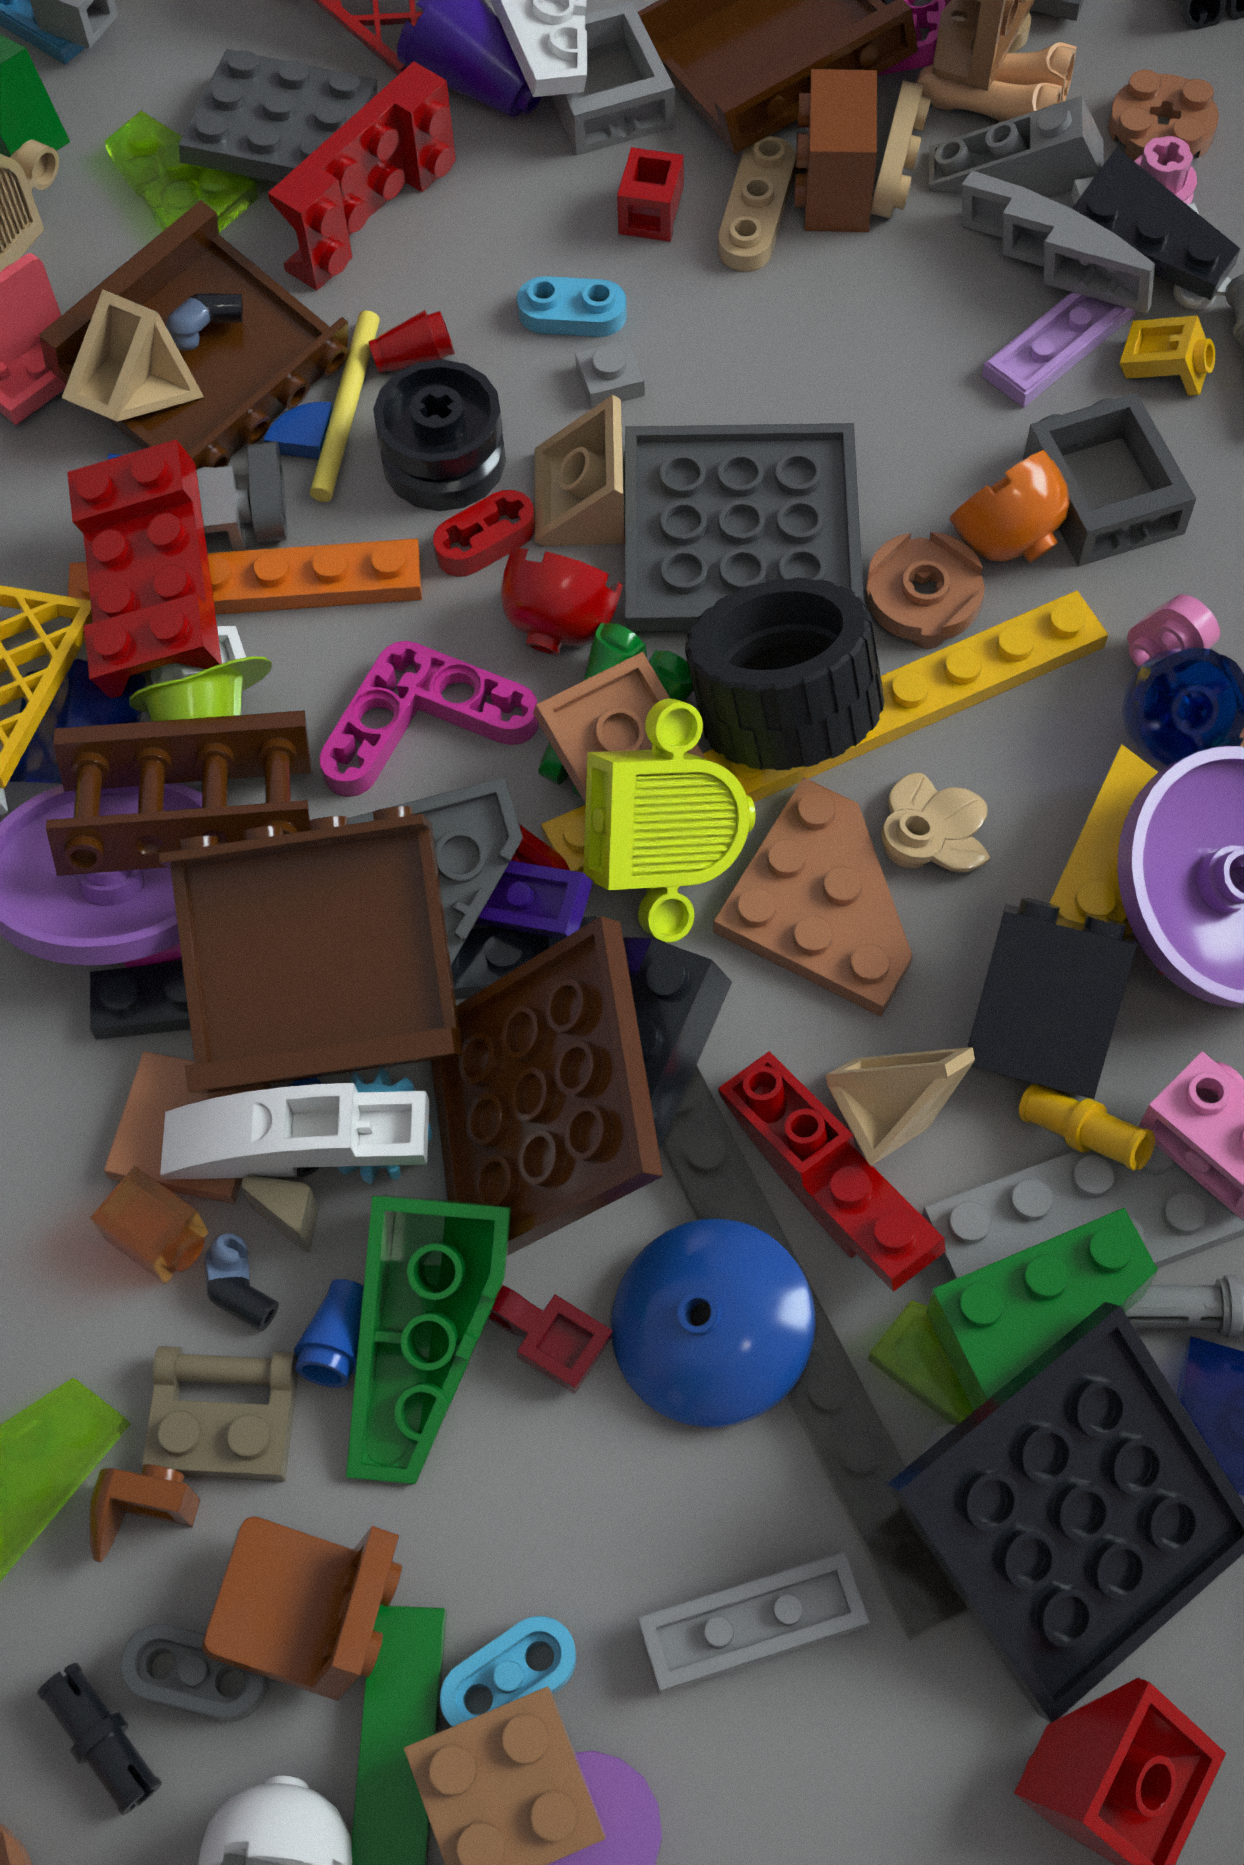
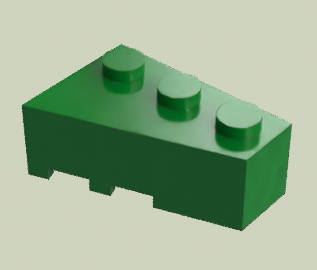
(1025, 1303)

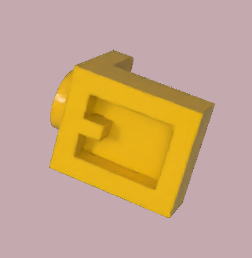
(1169, 349)

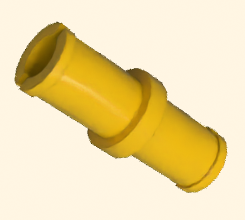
(1087, 1126)

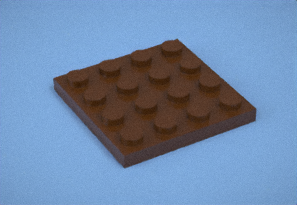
(549, 1089)

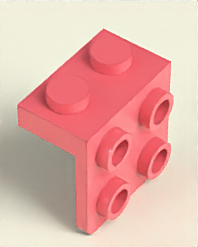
(25, 312)

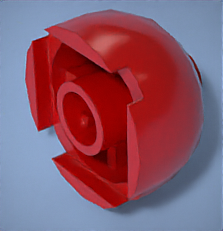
(556, 600)

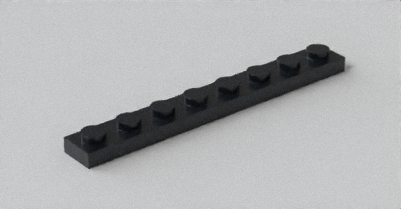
(155, 999)

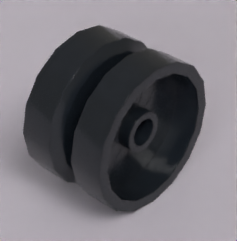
(440, 434)

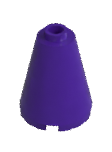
(469, 51)

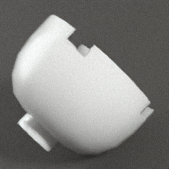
(277, 1826)

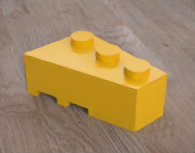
(1091, 874)

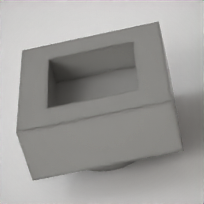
(610, 371)

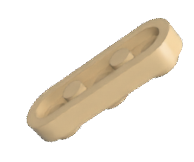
(900, 150)
(756, 204)

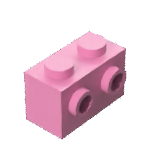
(1202, 1127)

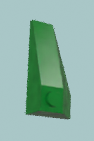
(423, 1308)

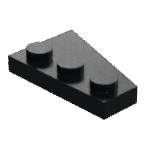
(1158, 226)

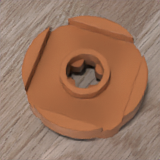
(1155, 95)
(918, 616)

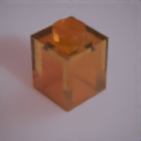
(151, 1225)

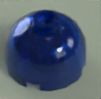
(1184, 703)

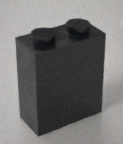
(1051, 997)

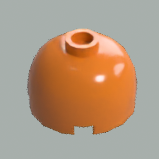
(1016, 512)

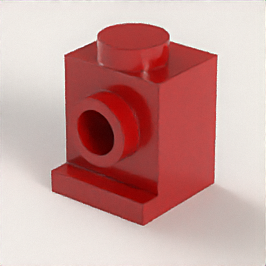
(650, 194)

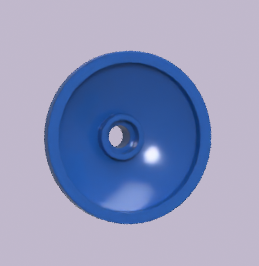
(748, 1347)

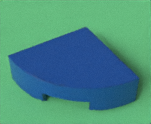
(301, 430)

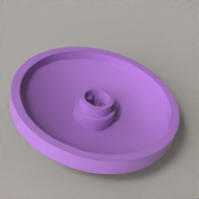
(1187, 873)
(89, 915)

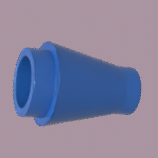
(331, 1339)

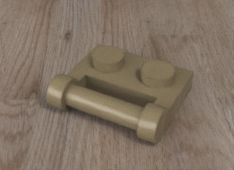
(221, 1436)

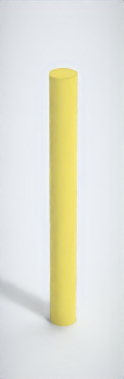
(344, 407)

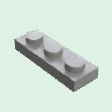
(753, 1622)

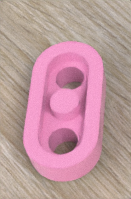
(1171, 625)

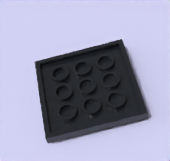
(1075, 1510)

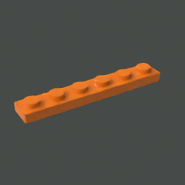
(303, 576)

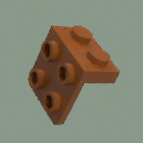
(302, 1606)

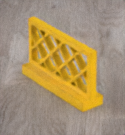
(62, 650)

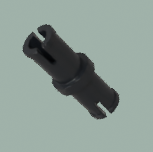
(99, 1738)

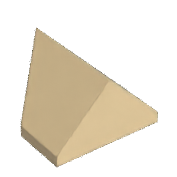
(128, 363)
(895, 1095)

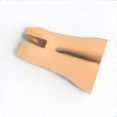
(1020, 86)

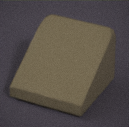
(284, 1205)

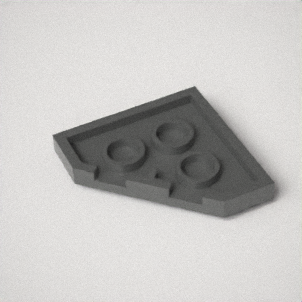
(473, 845)

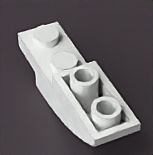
(294, 1128)

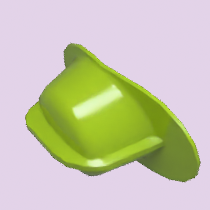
(203, 694)

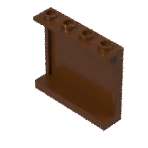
(753, 57)
(241, 368)
(313, 951)

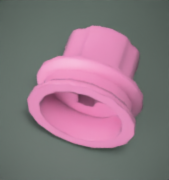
(1170, 163)

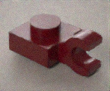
(557, 1341)

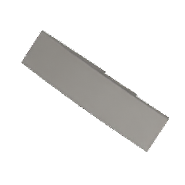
(1070, 247)

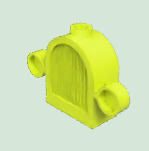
(663, 819)

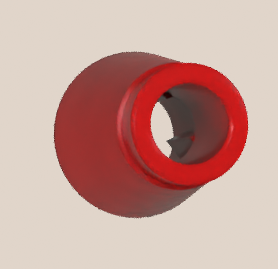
(412, 341)

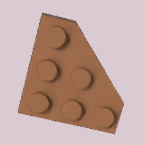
(821, 902)

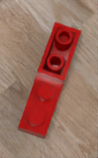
(828, 1174)

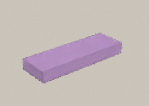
(1053, 346)

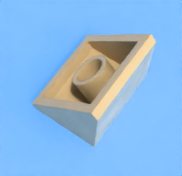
(582, 481)

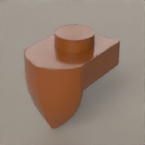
(152, 1494)

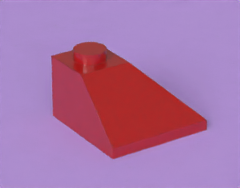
(1123, 1775)

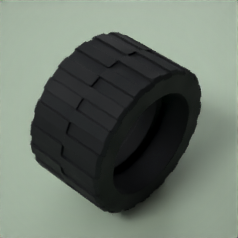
(785, 673)

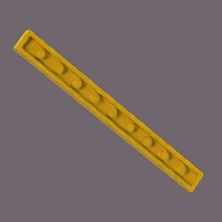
(918, 696)

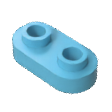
(572, 306)
(504, 1667)

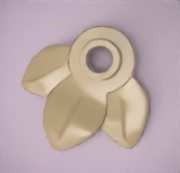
(934, 826)

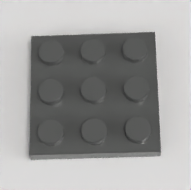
(269, 114)

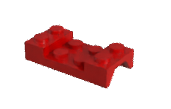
(389, 142)
(144, 565)

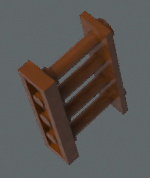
(170, 754)

